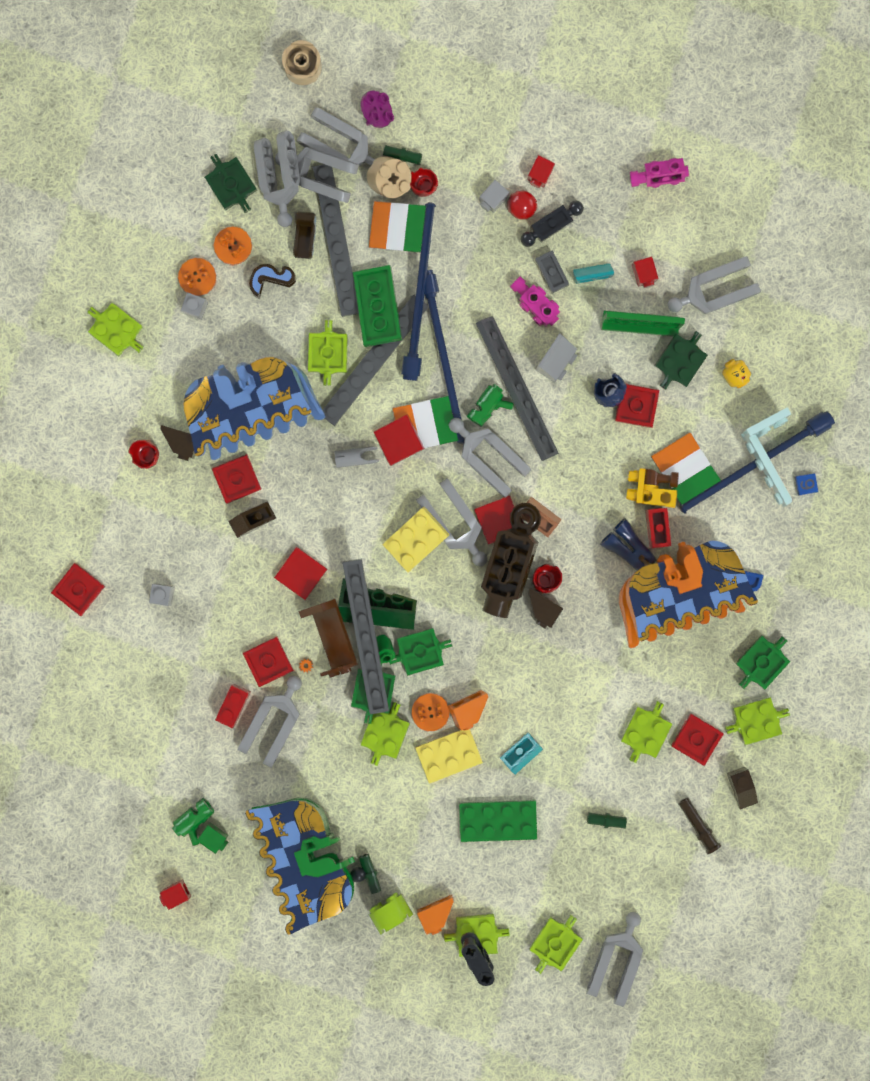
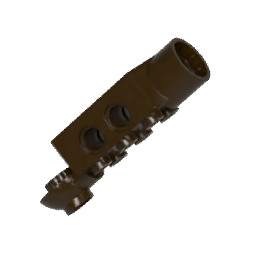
(510, 561)

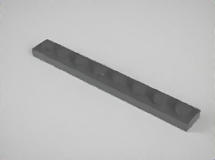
(337, 244)
(368, 368)
(517, 388)
(365, 636)

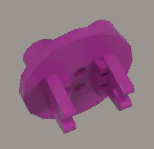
(376, 109)

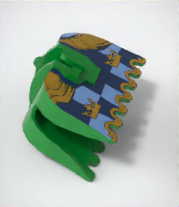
(310, 885)

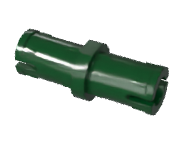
(402, 154)
(606, 820)
(370, 873)

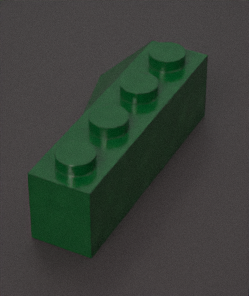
(386, 609)

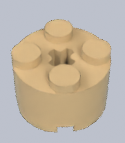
(305, 73)
(389, 177)

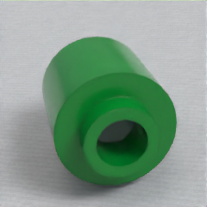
(385, 648)

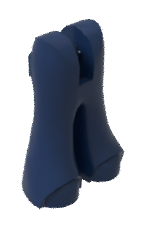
(614, 544)

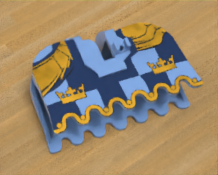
(231, 411)

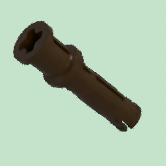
(703, 833)

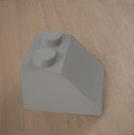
(557, 358)

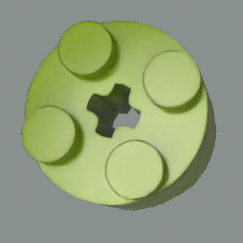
(390, 914)

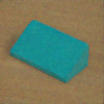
(593, 273)
(521, 753)

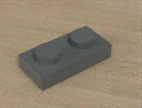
(552, 272)

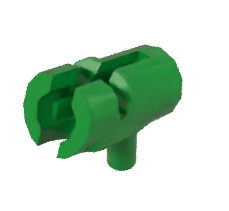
(487, 403)
(191, 819)

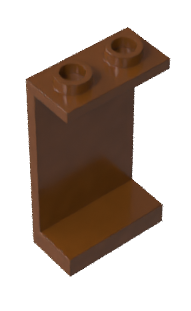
(333, 637)

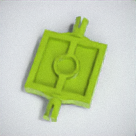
(115, 329)
(327, 353)
(757, 721)
(646, 732)
(385, 734)
(483, 927)
(555, 944)

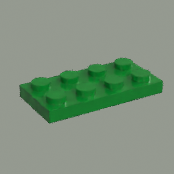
(377, 306)
(498, 821)

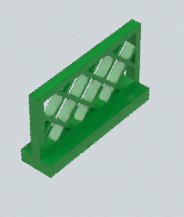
(641, 323)

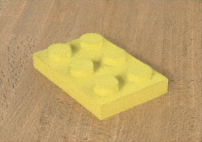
(416, 539)
(448, 755)

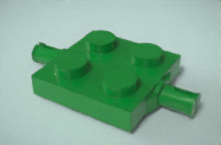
(420, 651)
(762, 662)
(359, 696)

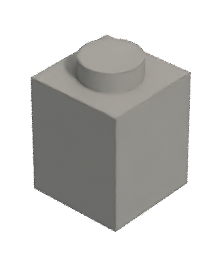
(493, 196)
(194, 306)
(161, 594)

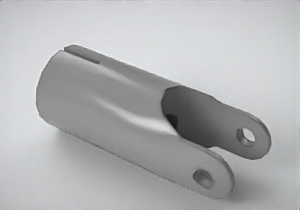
(352, 457)

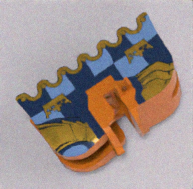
(702, 585)

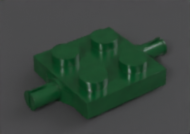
(230, 183)
(680, 360)

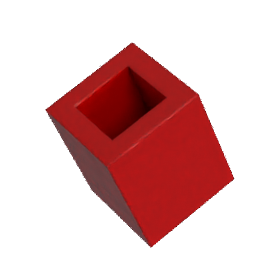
(540, 172)
(645, 272)
(174, 895)

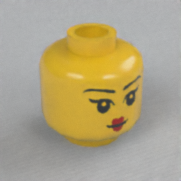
(736, 373)

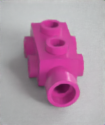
(662, 171)
(536, 307)

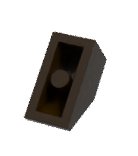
(179, 442)
(252, 519)
(543, 609)
(743, 787)

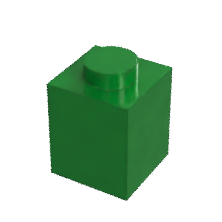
(213, 838)

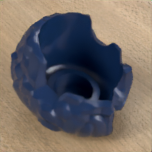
(610, 392)

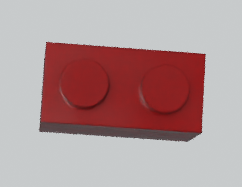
(658, 528)
(233, 706)

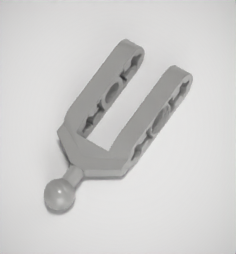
(360, 153)
(304, 159)
(289, 173)
(696, 297)
(472, 440)
(466, 541)
(282, 702)
(628, 942)

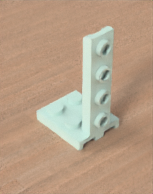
(763, 462)

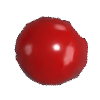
(423, 182)
(522, 205)
(144, 453)
(547, 578)

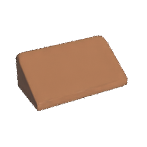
(549, 520)

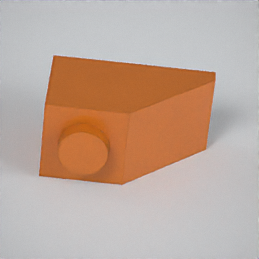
(468, 710)
(435, 915)

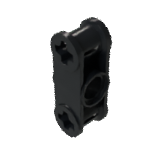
(477, 959)

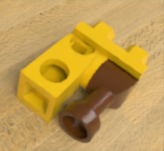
(648, 486)

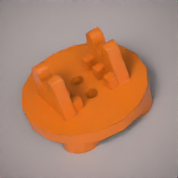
(226, 239)
(205, 272)
(439, 710)

